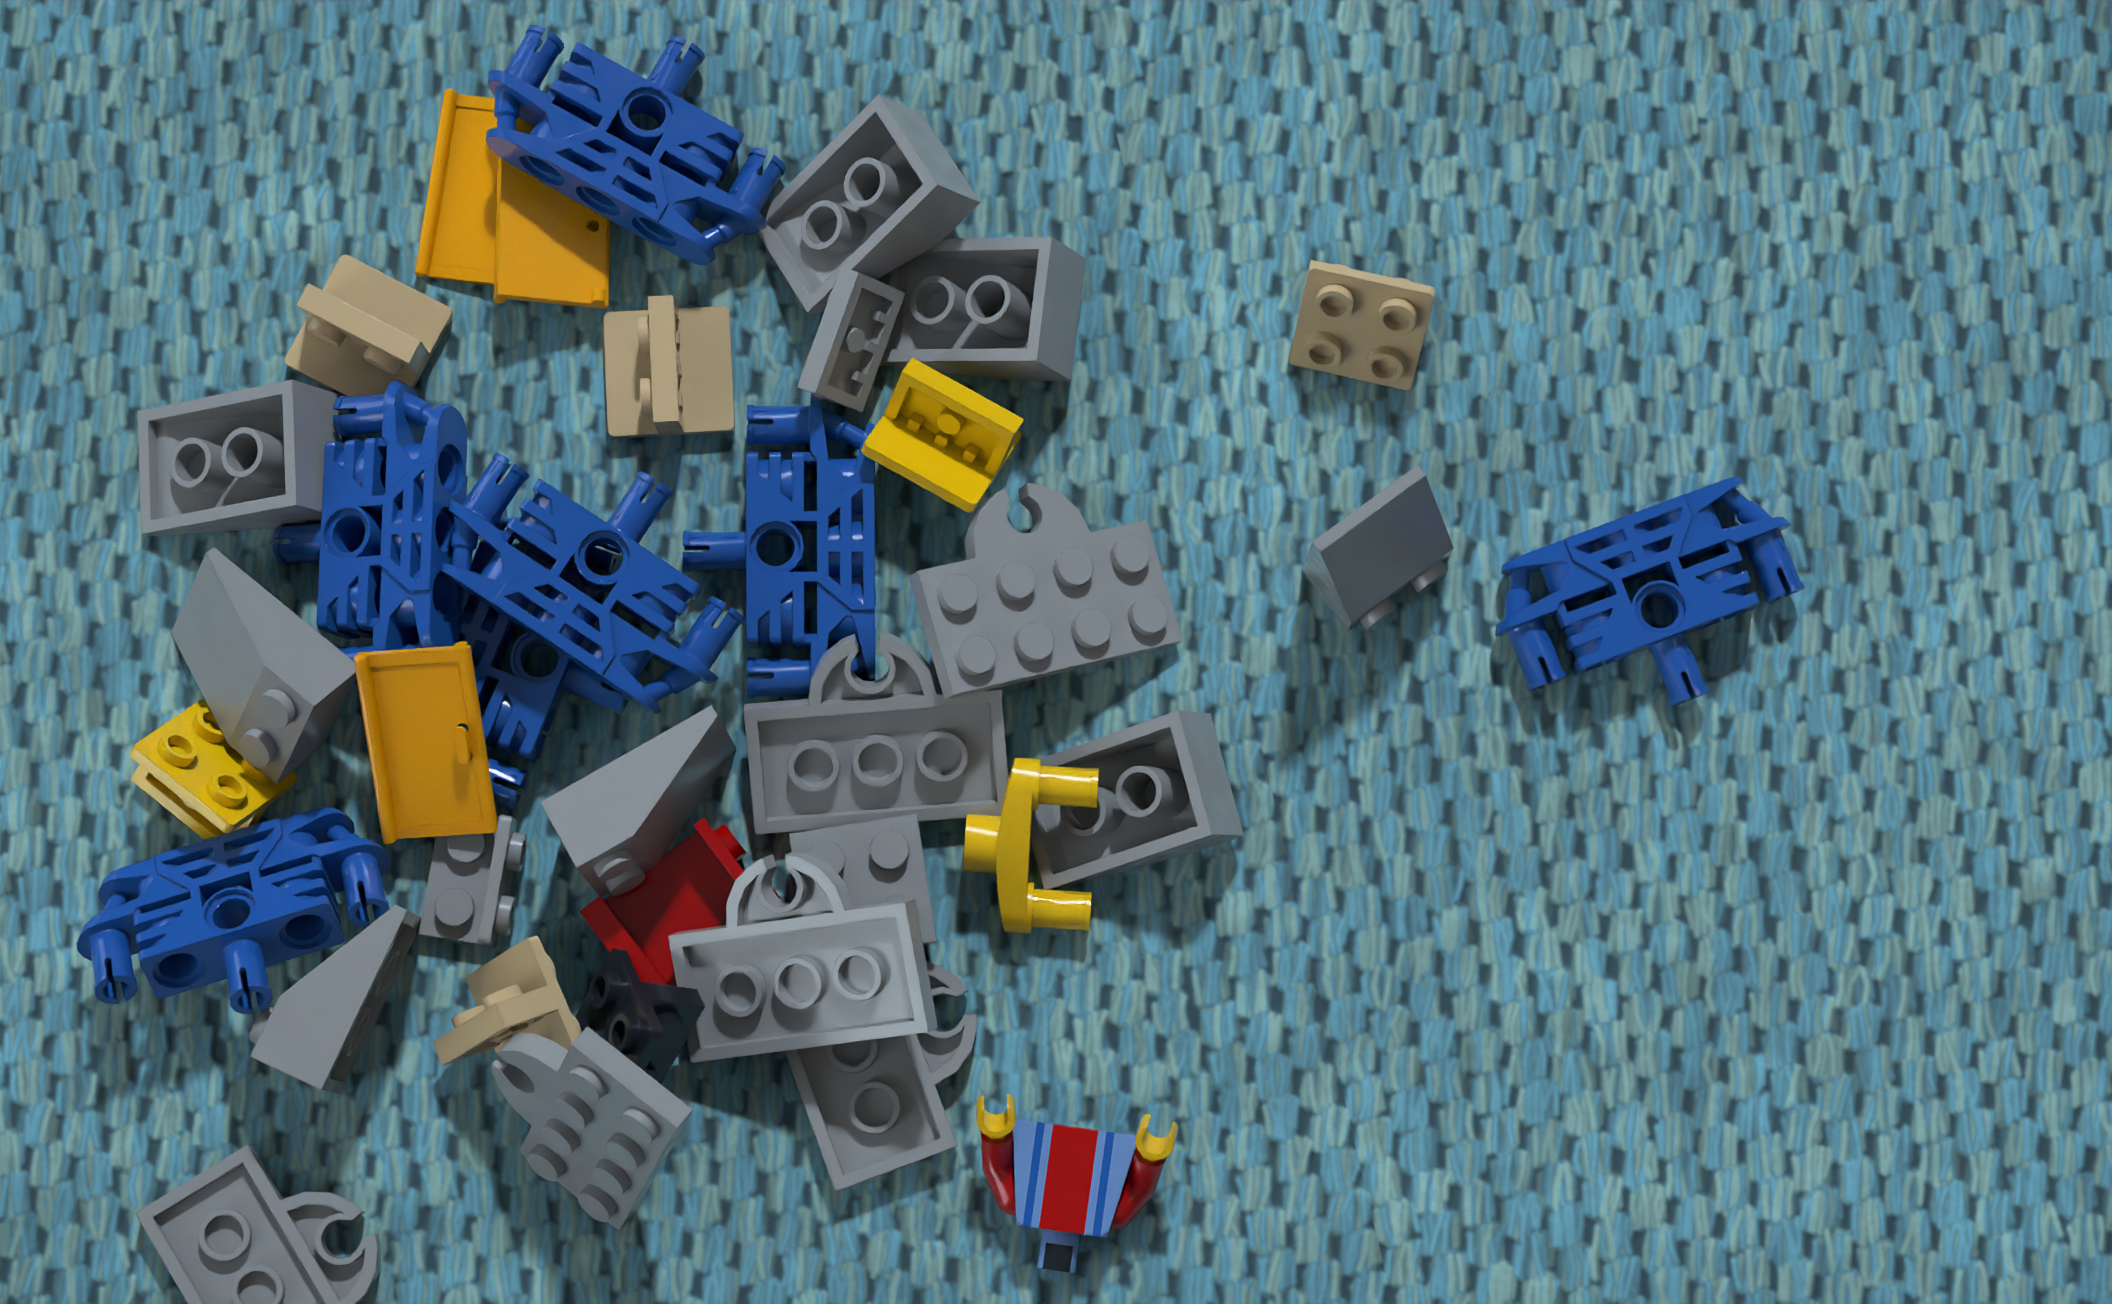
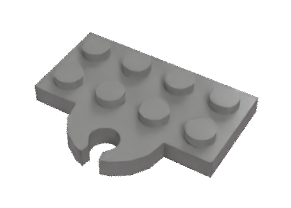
(1042, 596)
(874, 747)
(803, 967)
(879, 1098)
(592, 1119)
(242, 1243)

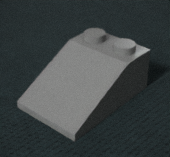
(866, 202)
(989, 308)
(235, 460)
(1380, 552)
(260, 668)
(1156, 801)
(635, 806)
(331, 1010)

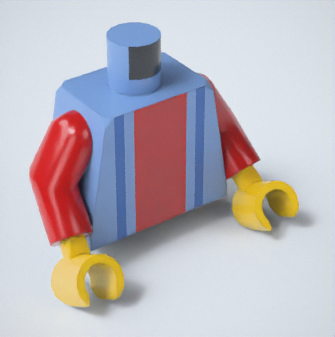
(1068, 1177)

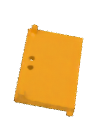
(461, 195)
(547, 243)
(415, 744)

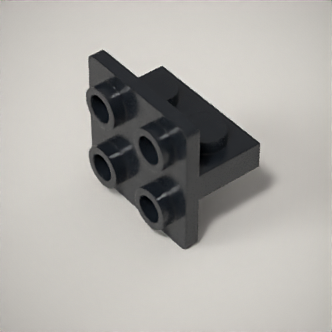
(639, 1017)

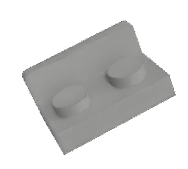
(851, 339)
(470, 884)

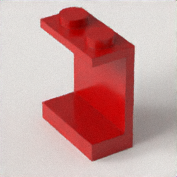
(677, 895)

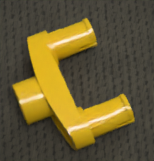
(1003, 846)

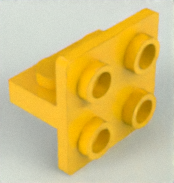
(943, 436)
(201, 776)

